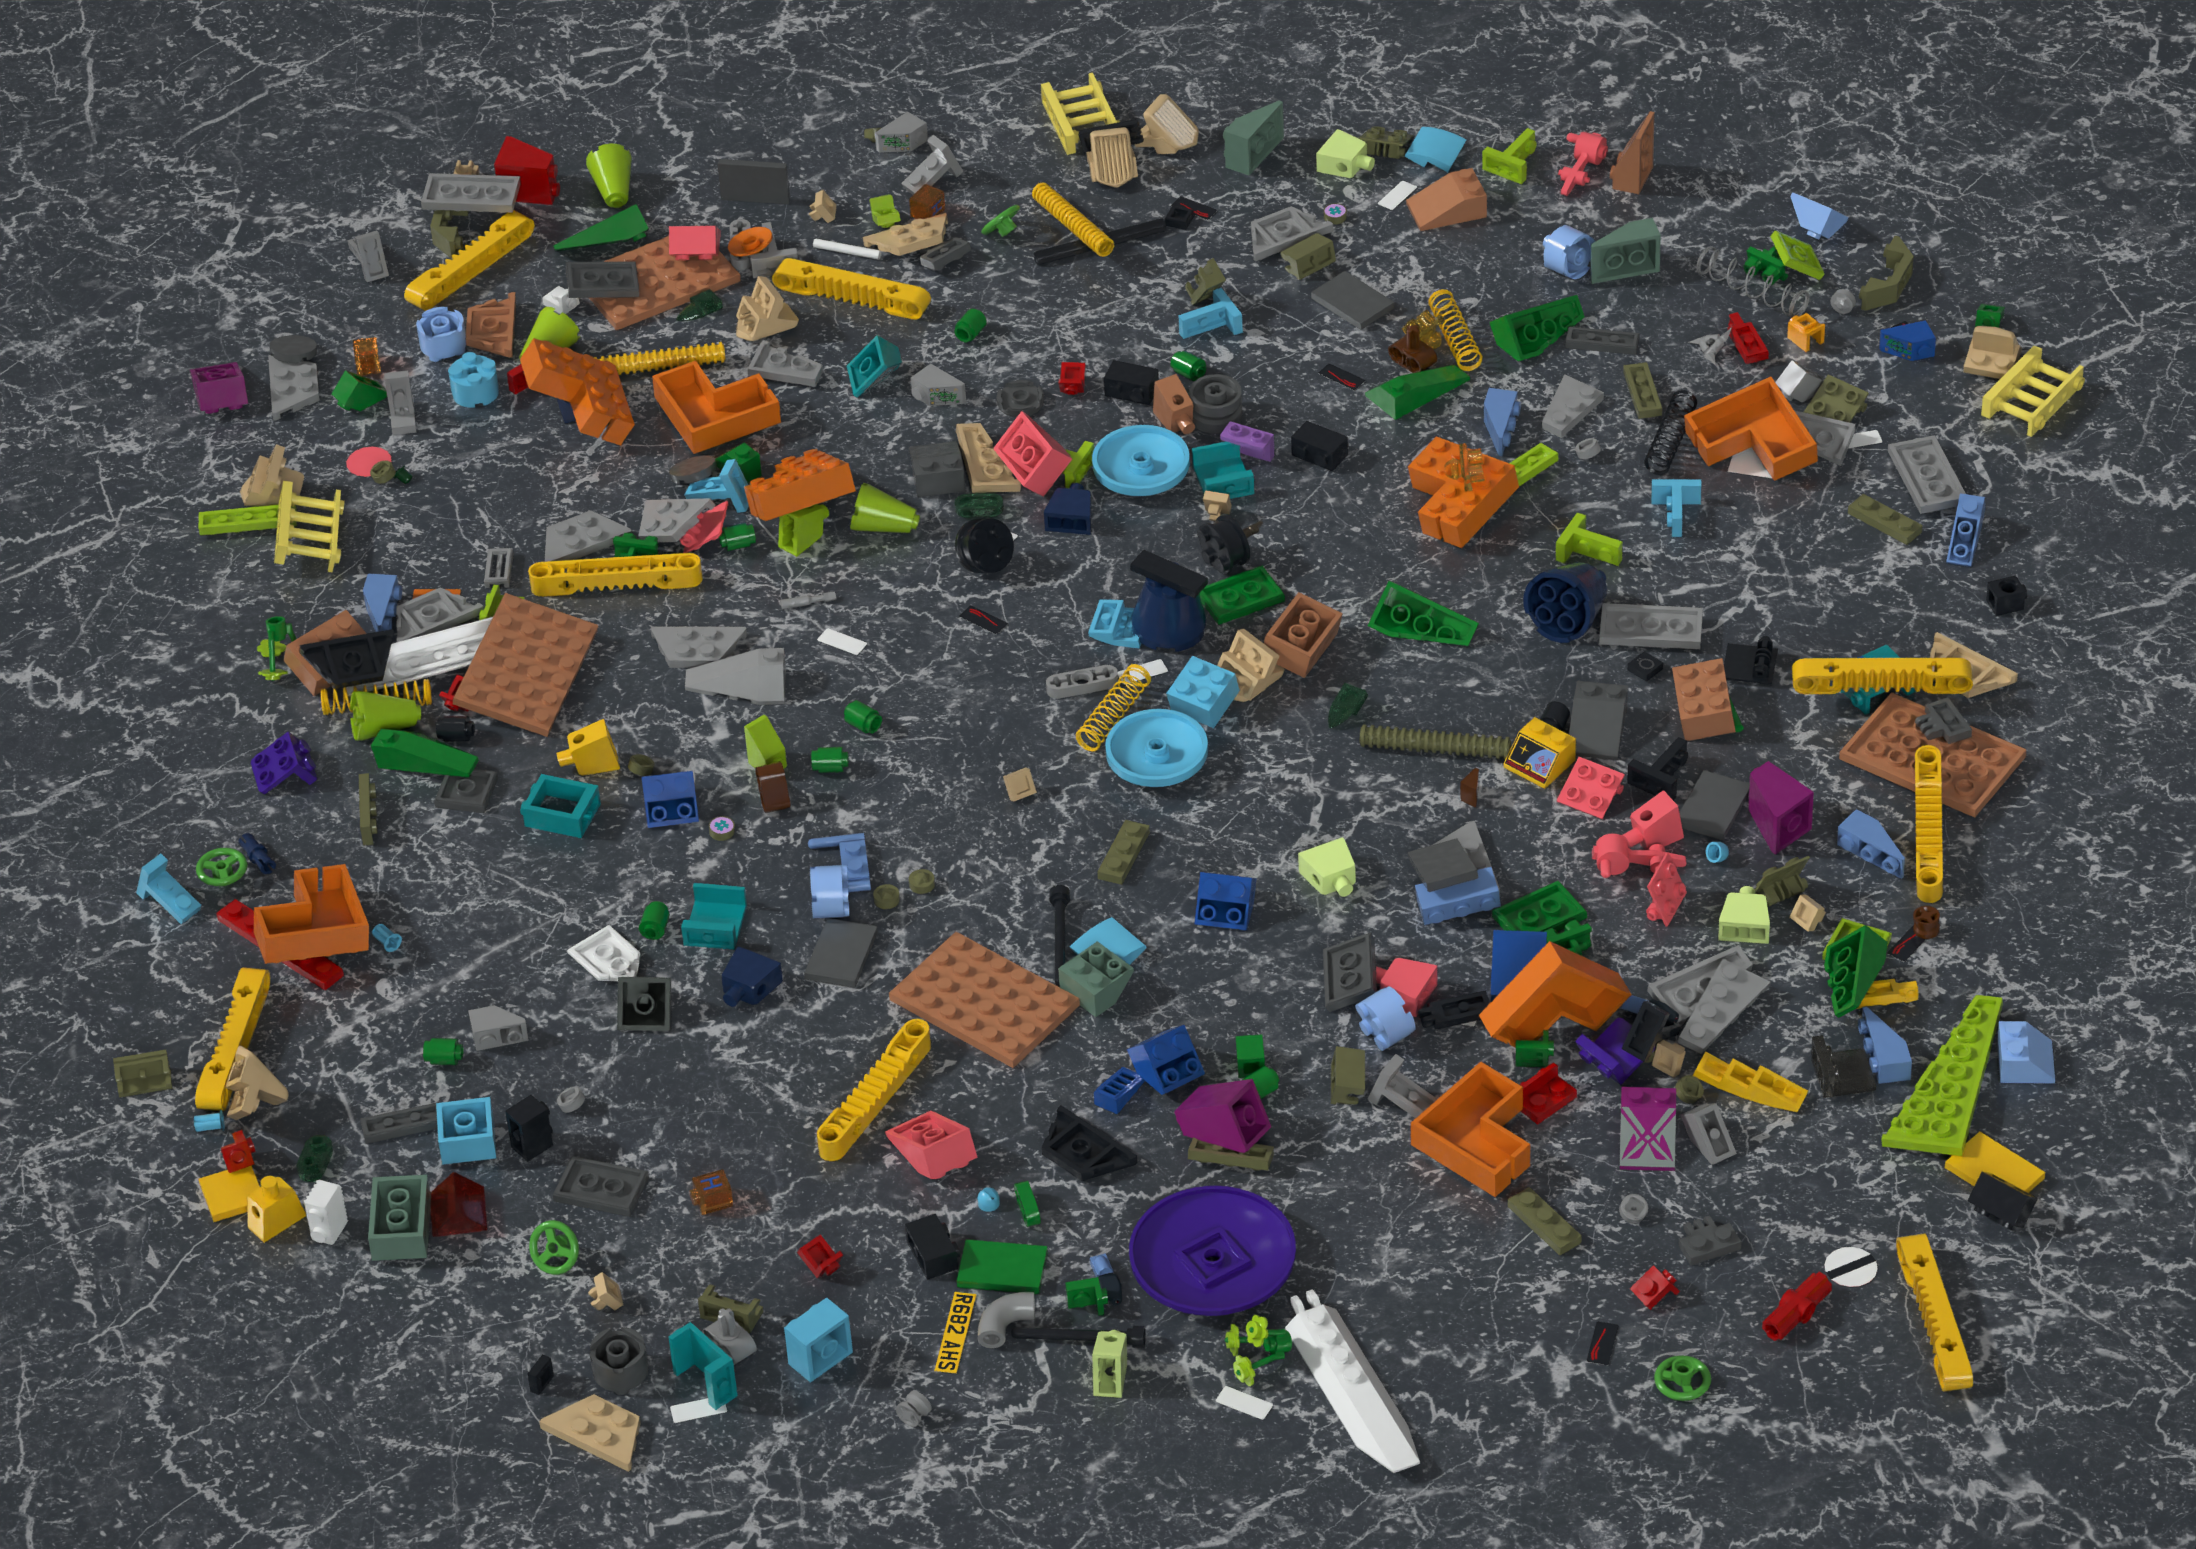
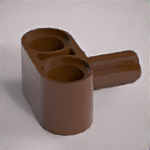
(1412, 352)
(772, 787)

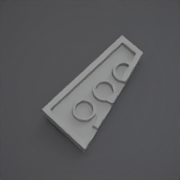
(1686, 987)
(1722, 1002)

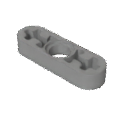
(735, 226)
(1066, 690)

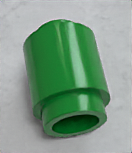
(970, 325)
(1188, 365)
(737, 536)
(862, 717)
(829, 759)
(654, 920)
(442, 1051)
(1265, 1080)

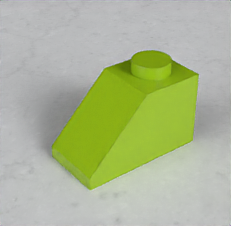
(763, 743)

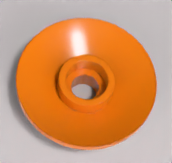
(750, 241)

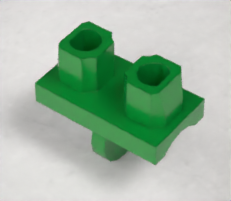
(1766, 261)
(630, 546)
(1575, 938)

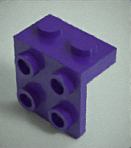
(282, 759)
(1607, 1052)

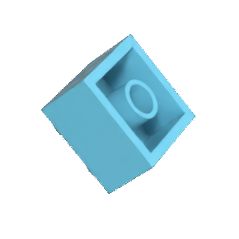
(1203, 691)
(466, 1130)
(818, 1339)

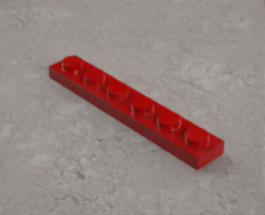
(316, 969)

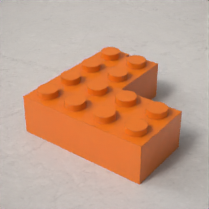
(583, 381)
(713, 415)
(1754, 419)
(799, 485)
(1451, 510)
(317, 922)
(1552, 987)
(1468, 1132)

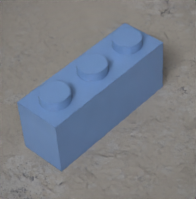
(1459, 899)

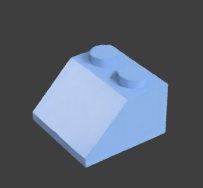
(2024, 1054)

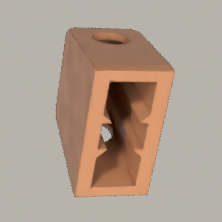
(1173, 405)

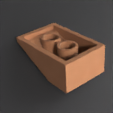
(1636, 159)
(1449, 201)

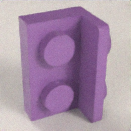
(1251, 440)

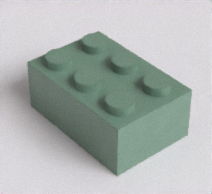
(399, 1217)

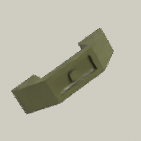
(446, 237)
(1881, 292)

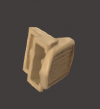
(1167, 127)
(1111, 157)
(763, 313)
(1992, 352)
(267, 478)
(1252, 664)
(252, 1083)

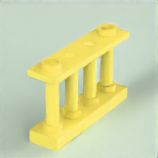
(1058, 111)
(2020, 375)
(286, 531)

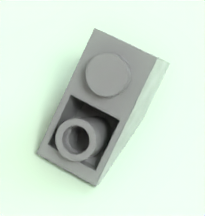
(496, 1027)

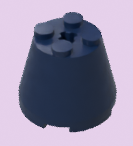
(1565, 600)
(1167, 617)

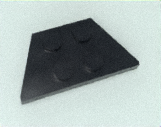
(350, 659)
(1083, 1148)

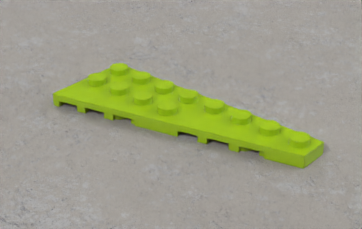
(1947, 1093)

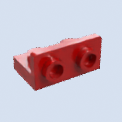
(1545, 1094)

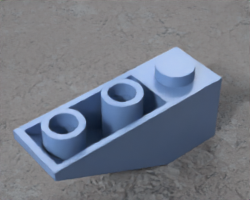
(1499, 416)
(1966, 529)
(381, 599)
(1870, 841)
(1888, 1051)

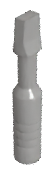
(806, 600)

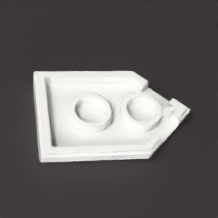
(607, 955)

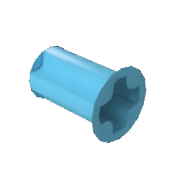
(387, 937)
(209, 1122)

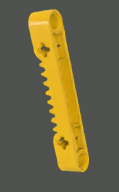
(795, 274)
(444, 280)
(549, 579)
(1950, 675)
(1928, 824)
(249, 998)
(896, 1064)
(1924, 1277)

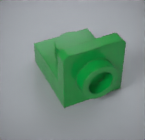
(1989, 315)
(1534, 1053)
(1085, 1293)

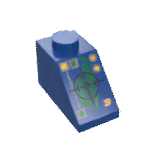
(1909, 341)

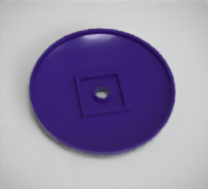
(1216, 1221)

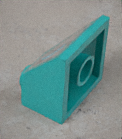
(873, 365)

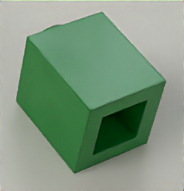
(1249, 1054)

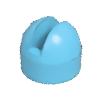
(1717, 852)
(985, 1199)

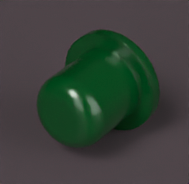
(403, 475)

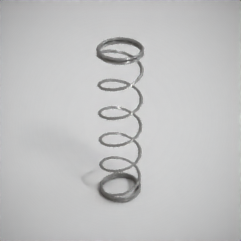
(1714, 257)

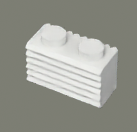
(325, 1212)

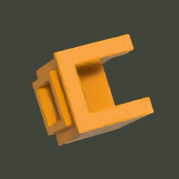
(1802, 327)

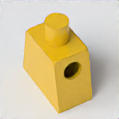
(590, 750)
(273, 1208)

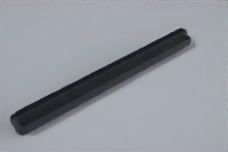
(1118, 236)

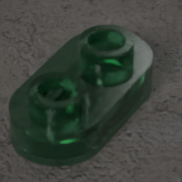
(979, 505)
(316, 1152)

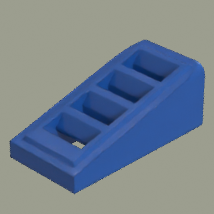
(1115, 1103)

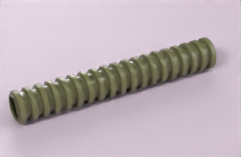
(1434, 741)

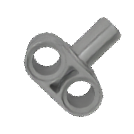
(730, 1336)

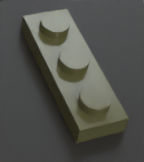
(1642, 390)
(1885, 519)
(367, 808)
(1123, 852)
(1257, 1157)
(1544, 1221)

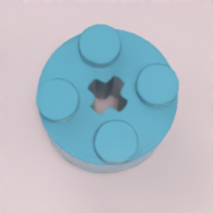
(473, 380)

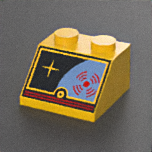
(1541, 753)

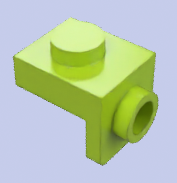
(883, 211)

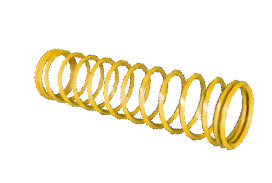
(1467, 352)
(426, 695)
(1095, 734)

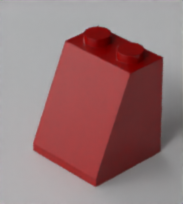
(535, 171)

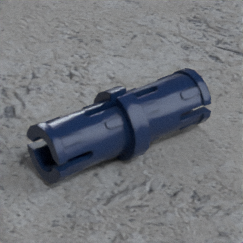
(257, 853)

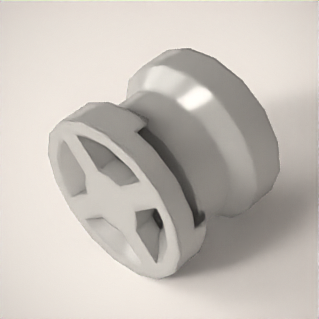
(913, 1408)

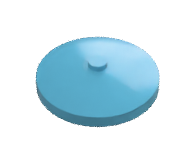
(1141, 460)
(1156, 747)

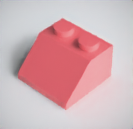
(694, 241)

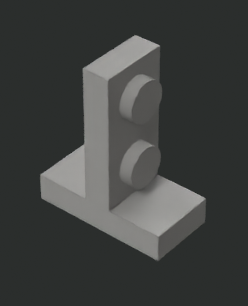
(933, 166)
(370, 253)
(768, 261)
(400, 402)
(1400, 1089)

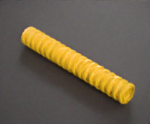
(1073, 219)
(667, 358)

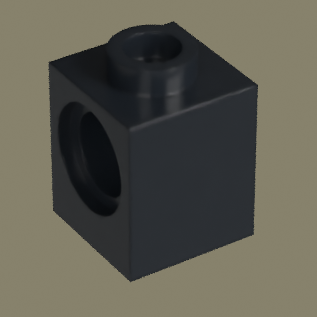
(2006, 595)

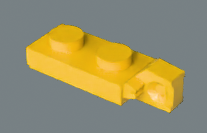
(1888, 992)

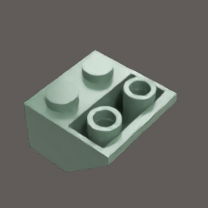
(1095, 978)

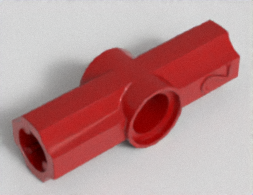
(1797, 1306)

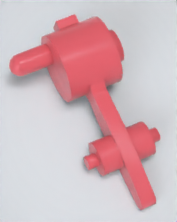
(1588, 149)
(1614, 855)

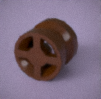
(1926, 922)

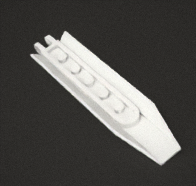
(431, 654)
(1351, 1384)

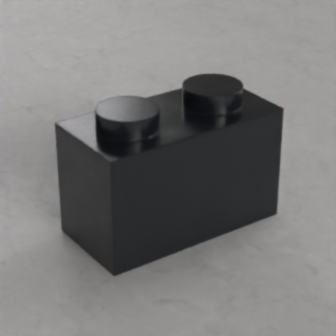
(1130, 382)
(1319, 446)
(529, 1127)
(2002, 1200)
(932, 1246)

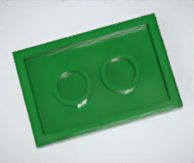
(1241, 595)
(1540, 910)
(1002, 1266)

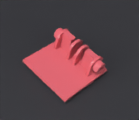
(707, 528)
(1591, 787)
(1666, 891)

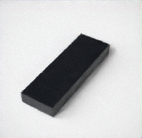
(1169, 573)

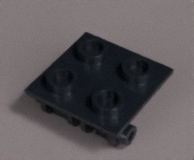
(1751, 662)

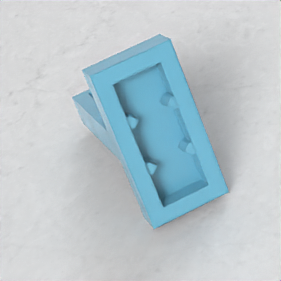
(1212, 316)
(727, 485)
(1674, 494)
(159, 884)

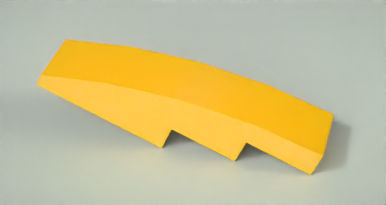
(1757, 1086)

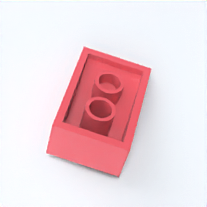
(1032, 454)
(933, 1144)

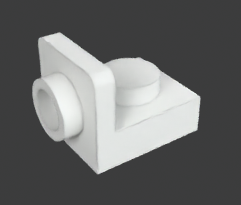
(560, 300)

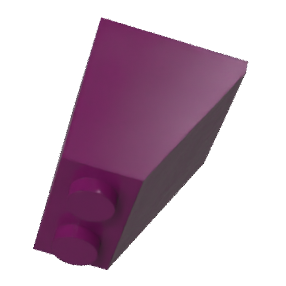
(1779, 806)
(1224, 1115)

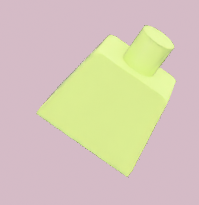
(1343, 155)
(1329, 867)
(1745, 917)
(1109, 1351)

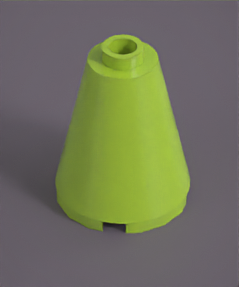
(611, 173)
(554, 328)
(882, 513)
(379, 712)

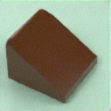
(1469, 788)

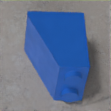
(1511, 954)

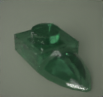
(700, 306)
(1347, 702)

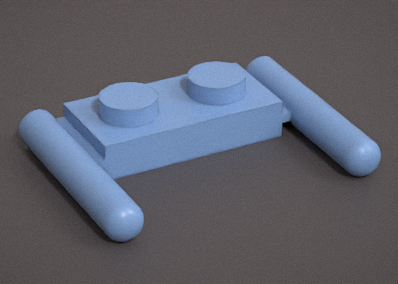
(852, 854)

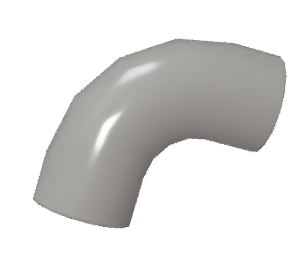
(1002, 1313)

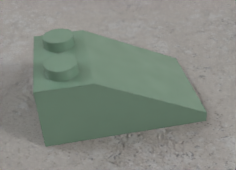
(1253, 137)
(1626, 252)

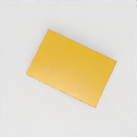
(1989, 1156)

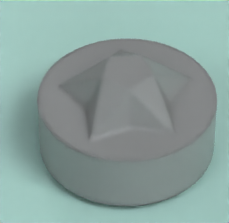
(1843, 301)
(1587, 448)
(570, 1099)
(1633, 1208)

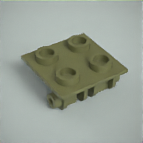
(1392, 140)
(1837, 400)
(1783, 882)

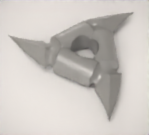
(1716, 340)

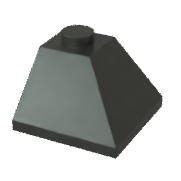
(644, 1004)

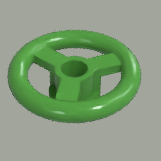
(1002, 222)
(222, 869)
(566, 1244)
(1682, 1371)

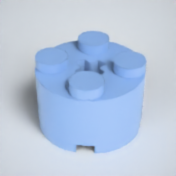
(1568, 252)
(441, 333)
(829, 891)
(1385, 1018)

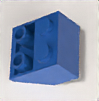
(670, 799)
(1225, 900)
(1167, 1060)

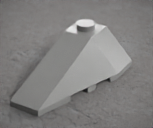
(750, 675)

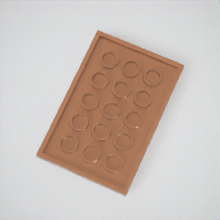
(664, 283)
(525, 664)
(1969, 768)
(984, 999)

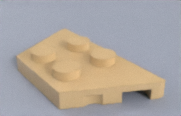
(910, 237)
(1985, 672)
(597, 1428)

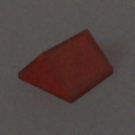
(458, 1206)

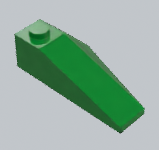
(618, 228)
(1534, 329)
(1416, 389)
(1413, 616)
(420, 754)
(1853, 966)

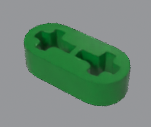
(1027, 1203)

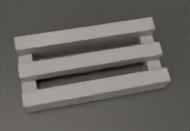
(497, 580)

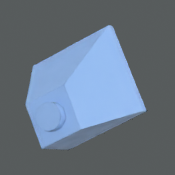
(1816, 217)

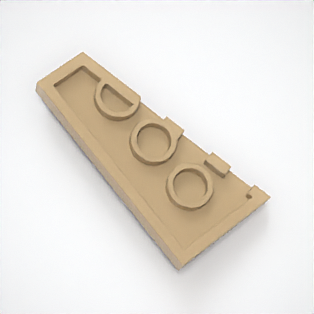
(983, 465)

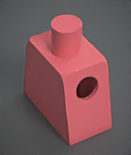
(1655, 823)
(1411, 980)

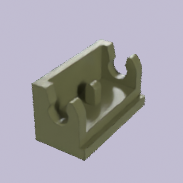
(1309, 256)
(1208, 279)
(142, 1073)
(1347, 1075)
(744, 1314)

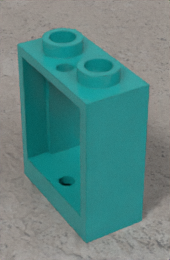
(556, 821)

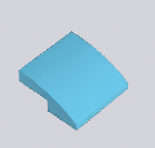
(1435, 147)
(1113, 624)
(1114, 938)

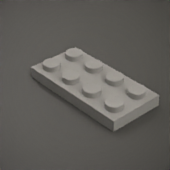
(470, 192)
(1926, 473)
(1651, 626)

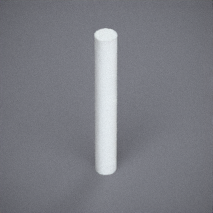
(847, 249)

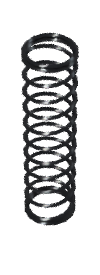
(1651, 452)

